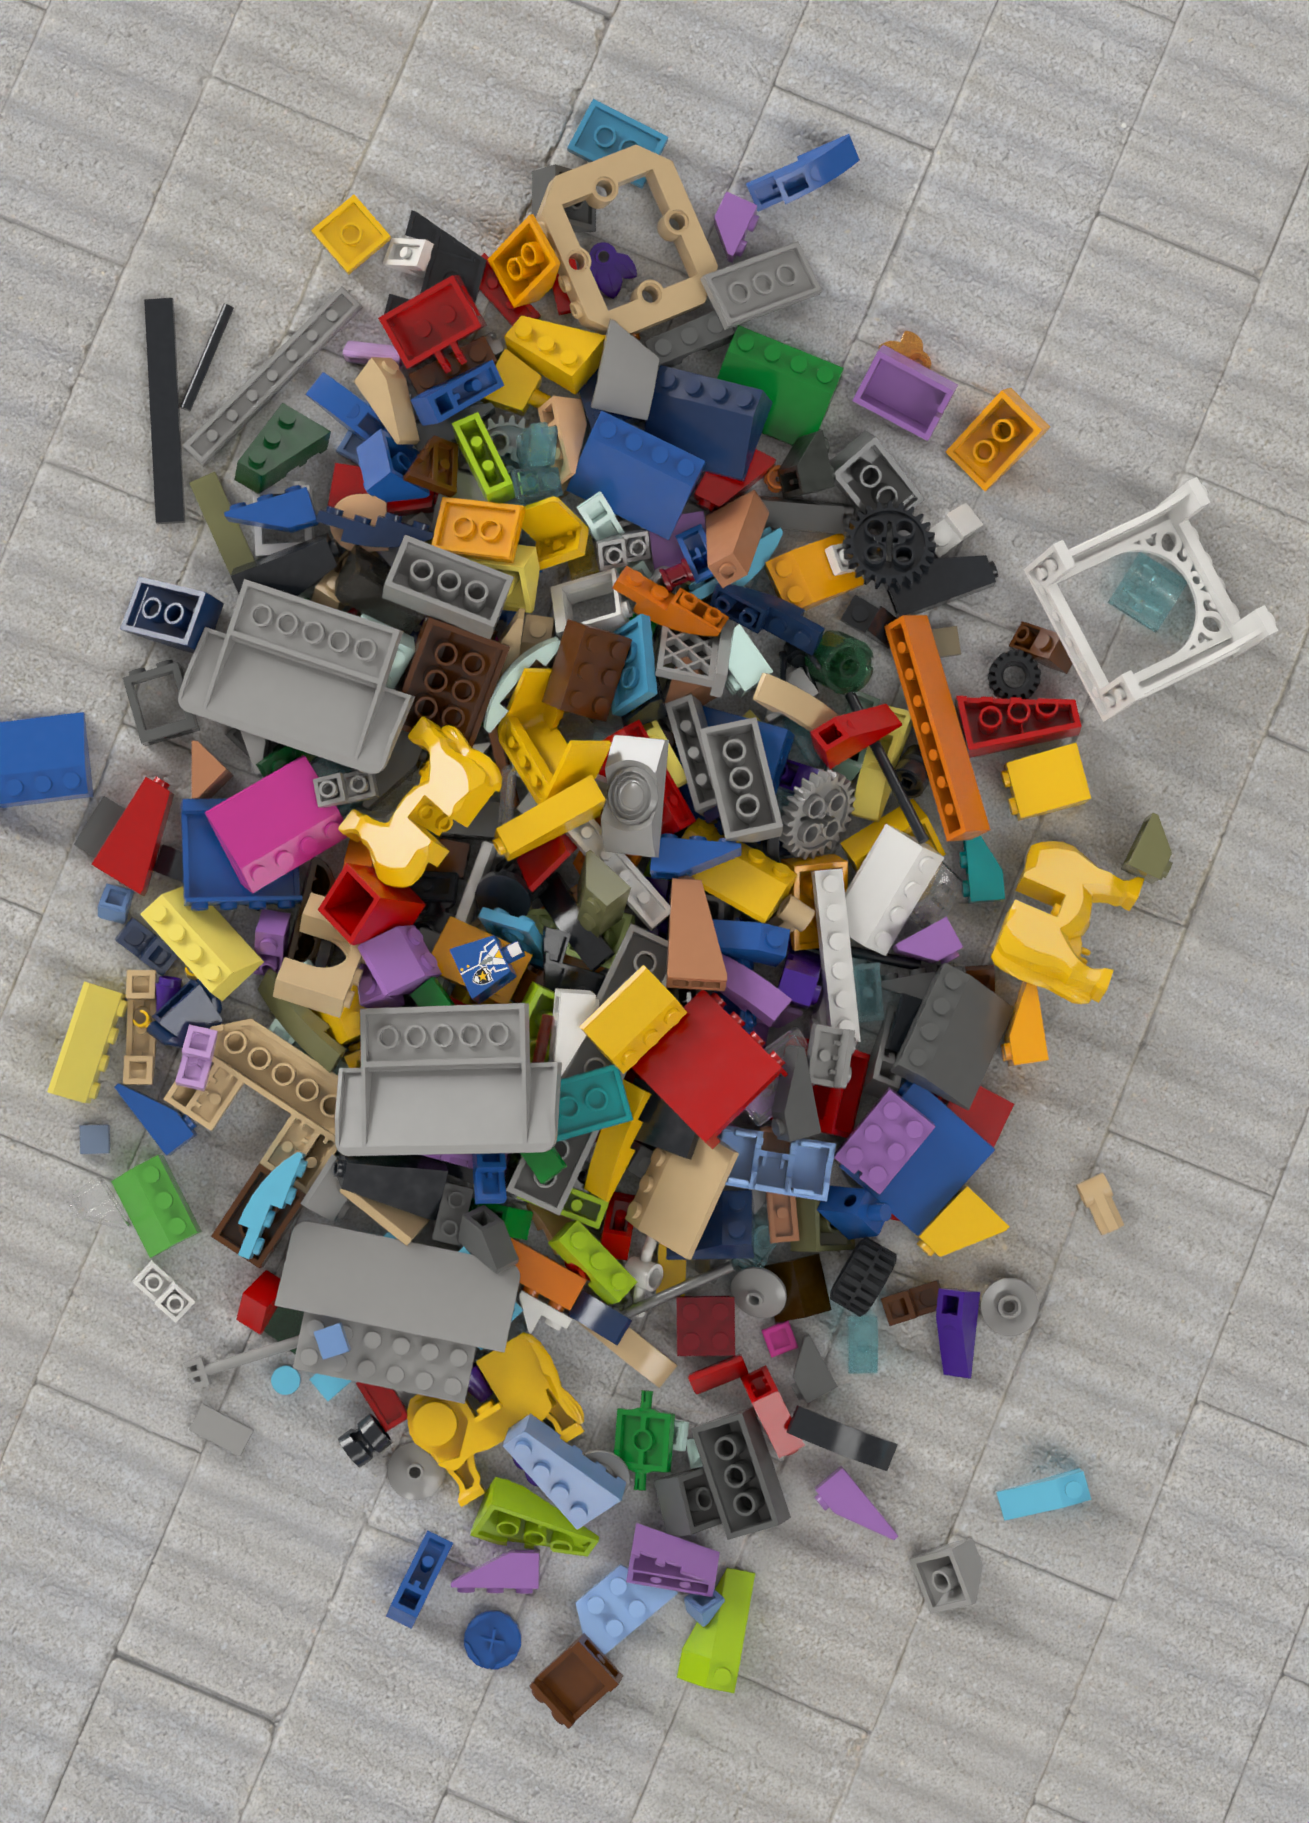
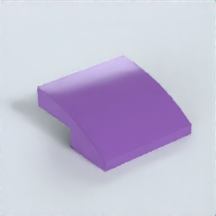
(668, 552)

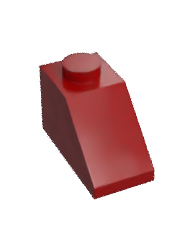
(617, 1230)

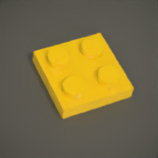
(351, 234)

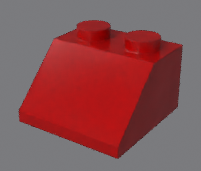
(544, 860)

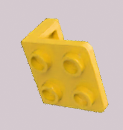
(556, 530)

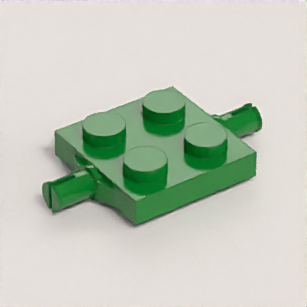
(644, 1439)

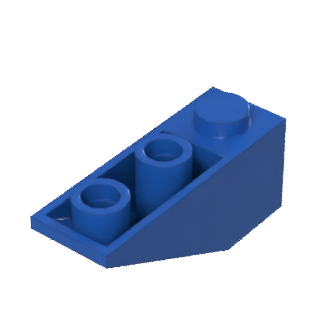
(283, 512)
(690, 855)

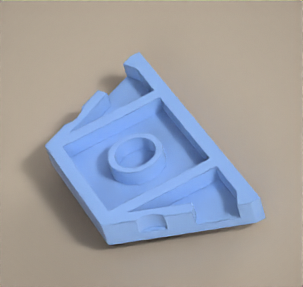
(617, 1608)

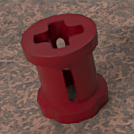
(676, 575)

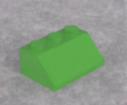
(156, 1205)

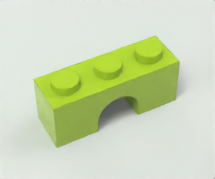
(581, 1248)

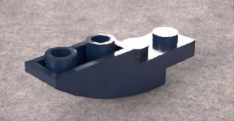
(386, 533)
(766, 612)

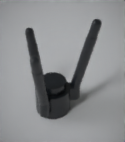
(796, 658)

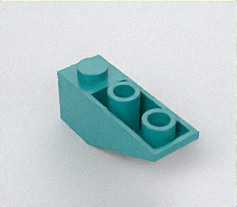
(983, 873)

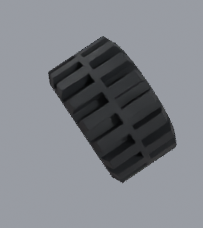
(863, 1276)

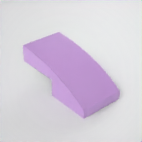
(196, 1057)

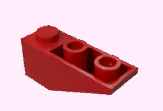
(852, 732)

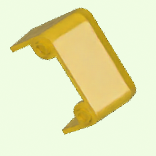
(536, 744)

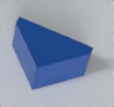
(694, 548)

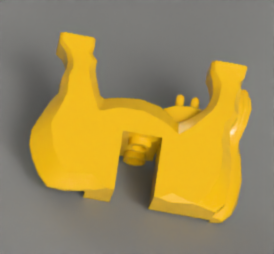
(450, 789)
(1047, 946)
(523, 1383)

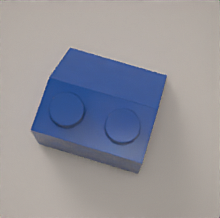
(384, 466)

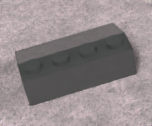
(953, 1036)

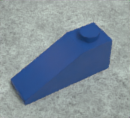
(457, 393)
(752, 941)
(164, 1123)
(419, 1579)

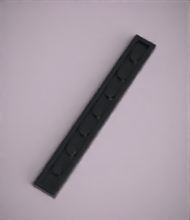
(164, 411)

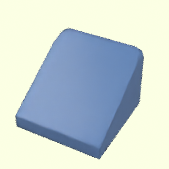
(115, 903)
(332, 1341)
(703, 1607)

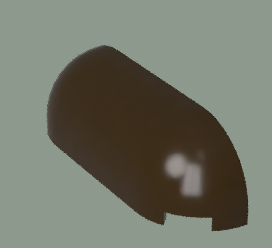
(318, 881)

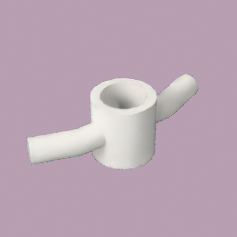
(647, 1273)

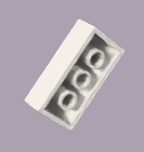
(888, 888)

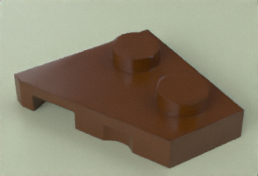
(436, 467)

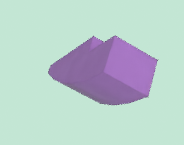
(753, 992)

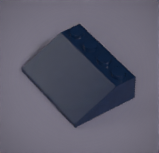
(709, 419)

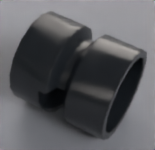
(912, 772)
(365, 1440)

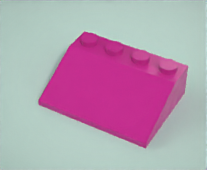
(275, 825)

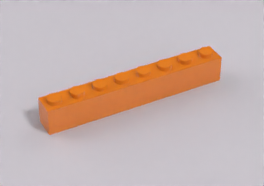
(937, 728)

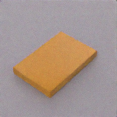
(479, 529)

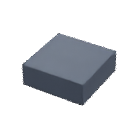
(94, 1139)

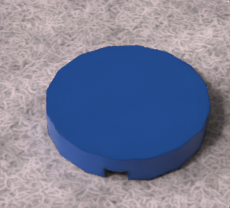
(492, 1639)

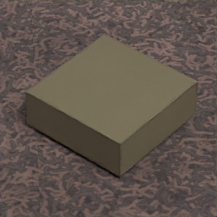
(947, 641)

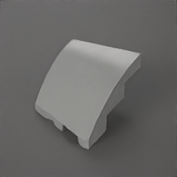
(625, 375)

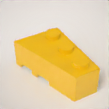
(556, 351)

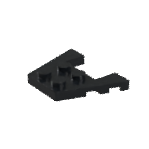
(447, 259)
(563, 975)

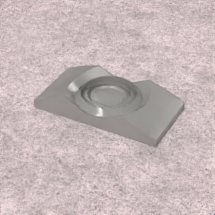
(634, 795)

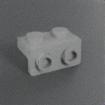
(830, 1055)

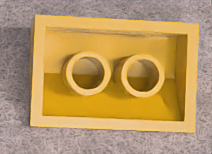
(860, 844)
(633, 1019)

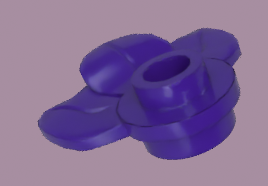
(610, 273)

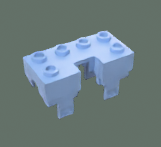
(799, 1174)

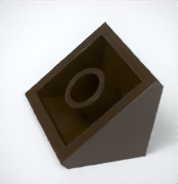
(804, 1287)

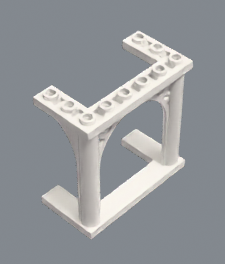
(1170, 518)

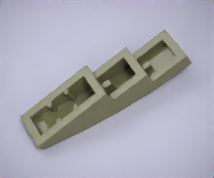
(302, 1026)

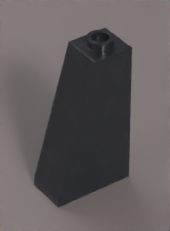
(292, 568)
(943, 583)
(399, 1181)

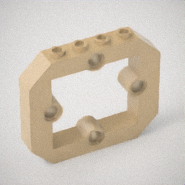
(673, 202)

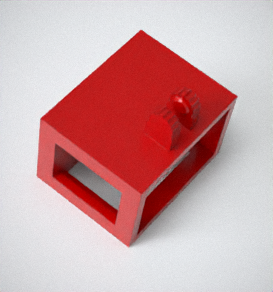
(433, 323)
(839, 1106)

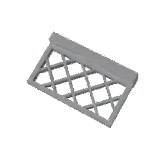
(714, 665)

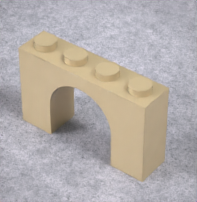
(317, 987)

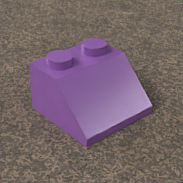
(931, 944)
(399, 960)

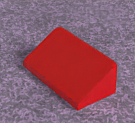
(718, 1374)

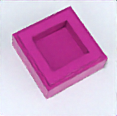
(779, 1338)

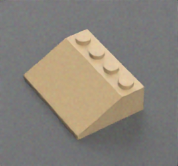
(680, 1195)

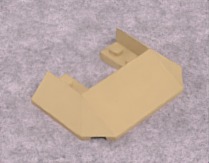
(282, 1074)

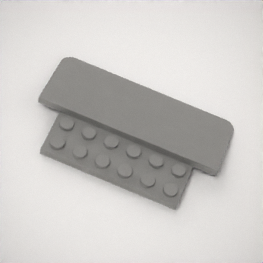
(301, 678)
(447, 1084)
(404, 1308)

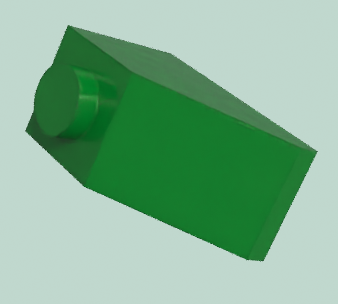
(515, 1219)

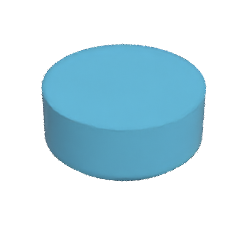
(286, 1380)

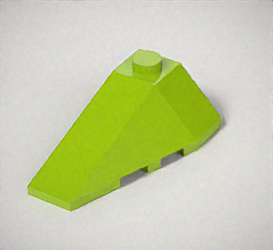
(521, 1516)
(714, 1651)

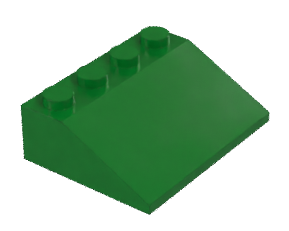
(791, 378)

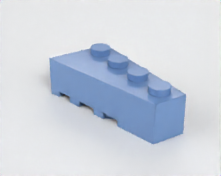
(562, 1471)

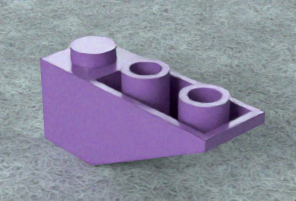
(509, 1570)

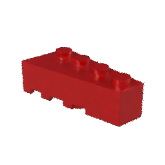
(1012, 723)

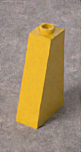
(550, 819)

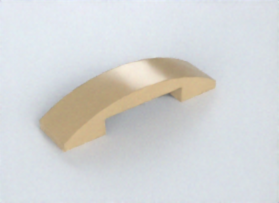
(792, 702)
(140, 1045)
(640, 1356)

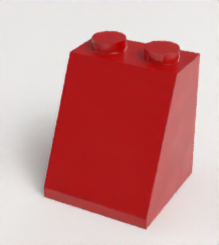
(366, 907)

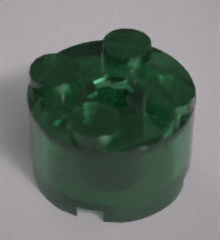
(843, 663)

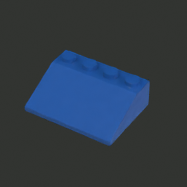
(637, 474)
(44, 760)

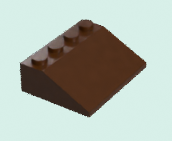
(452, 677)

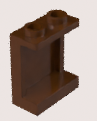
(575, 1681)

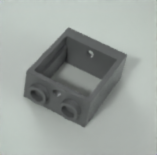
(163, 732)

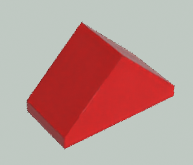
(259, 1302)

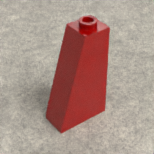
(349, 481)
(137, 836)

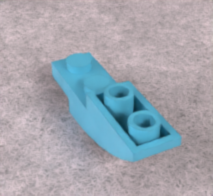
(766, 547)
(274, 1191)

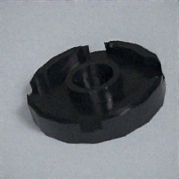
(504, 891)

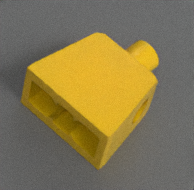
(520, 386)

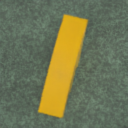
(613, 1147)

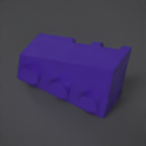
(801, 978)

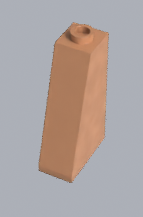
(734, 537)
(693, 946)

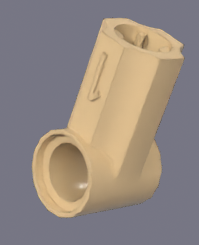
(792, 915)
(1098, 1198)

